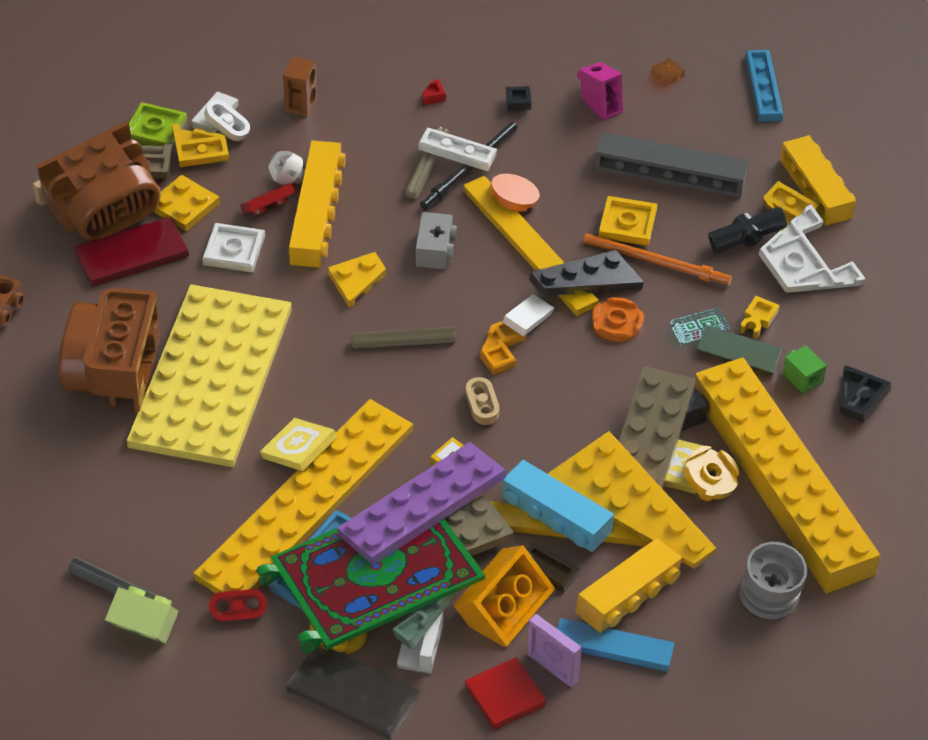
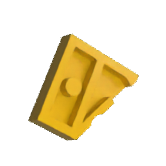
(199, 146)
(789, 200)
(357, 276)

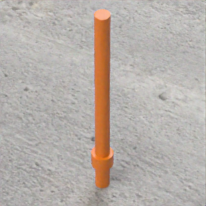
(704, 273)

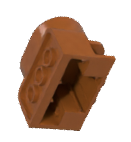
(100, 184)
(111, 345)

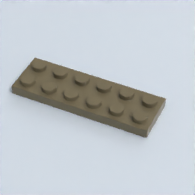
(657, 419)

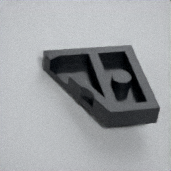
(861, 393)

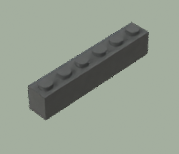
(671, 164)

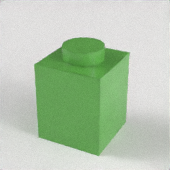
(804, 369)

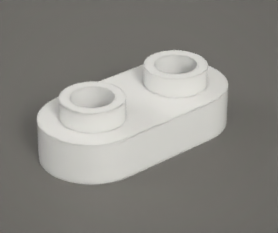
(228, 120)

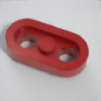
(237, 604)

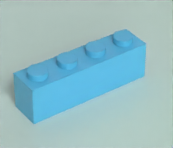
(557, 506)

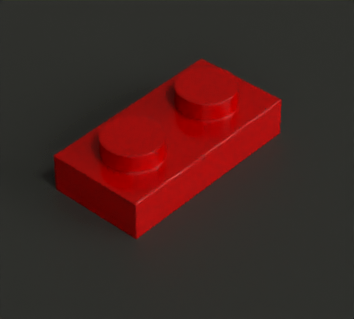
(258, 204)

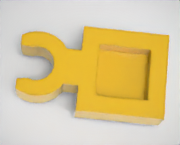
(759, 314)

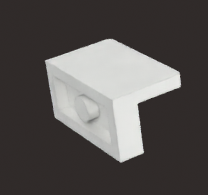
(423, 654)

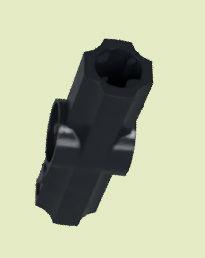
(747, 230)

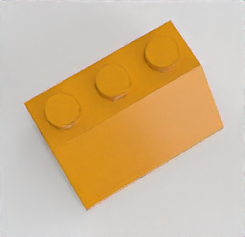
(507, 596)

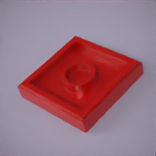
(505, 693)

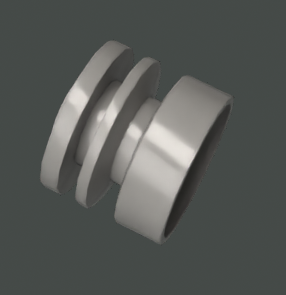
(773, 580)

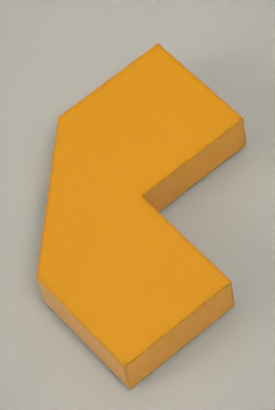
(495, 351)

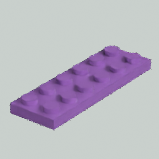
(421, 503)

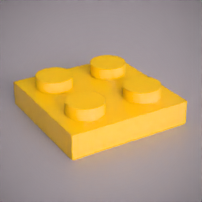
(186, 203)
(628, 221)

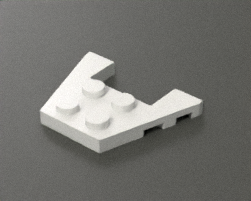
(799, 265)

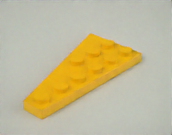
(622, 486)

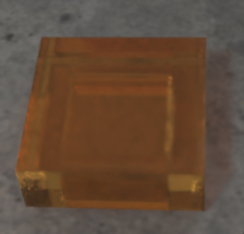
(667, 71)

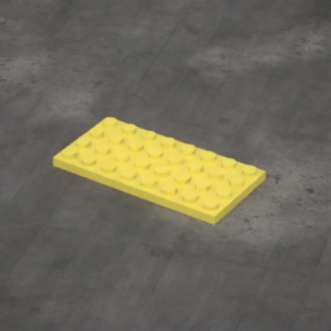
(210, 376)

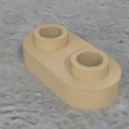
(485, 405)

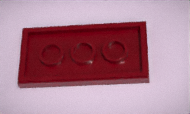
(131, 251)

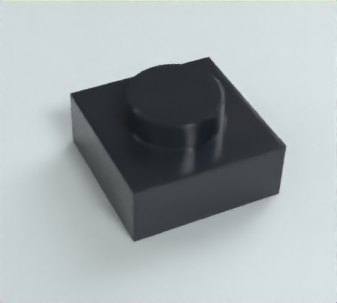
(518, 98)

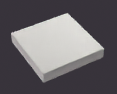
(233, 247)

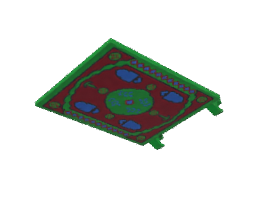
(351, 596)

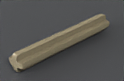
(422, 172)
(403, 337)

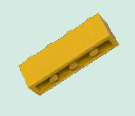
(817, 179)
(628, 585)

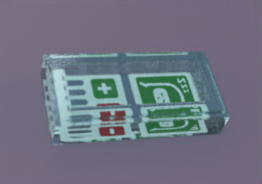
(692, 326)

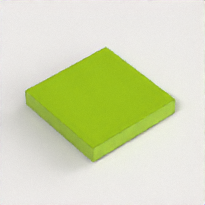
(153, 124)

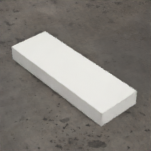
(457, 149)

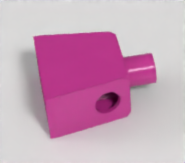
(602, 89)

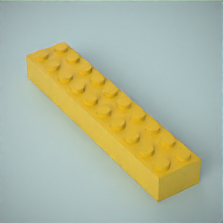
(787, 476)

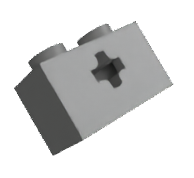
(435, 240)

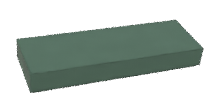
(734, 346)

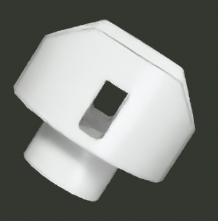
(290, 171)

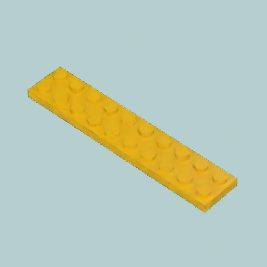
(305, 499)

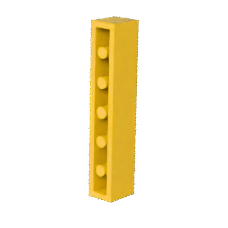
(316, 204)

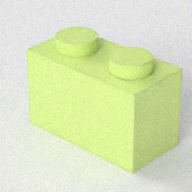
(142, 614)

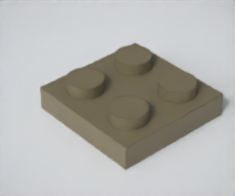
(479, 526)

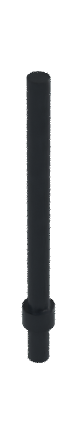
(441, 190)

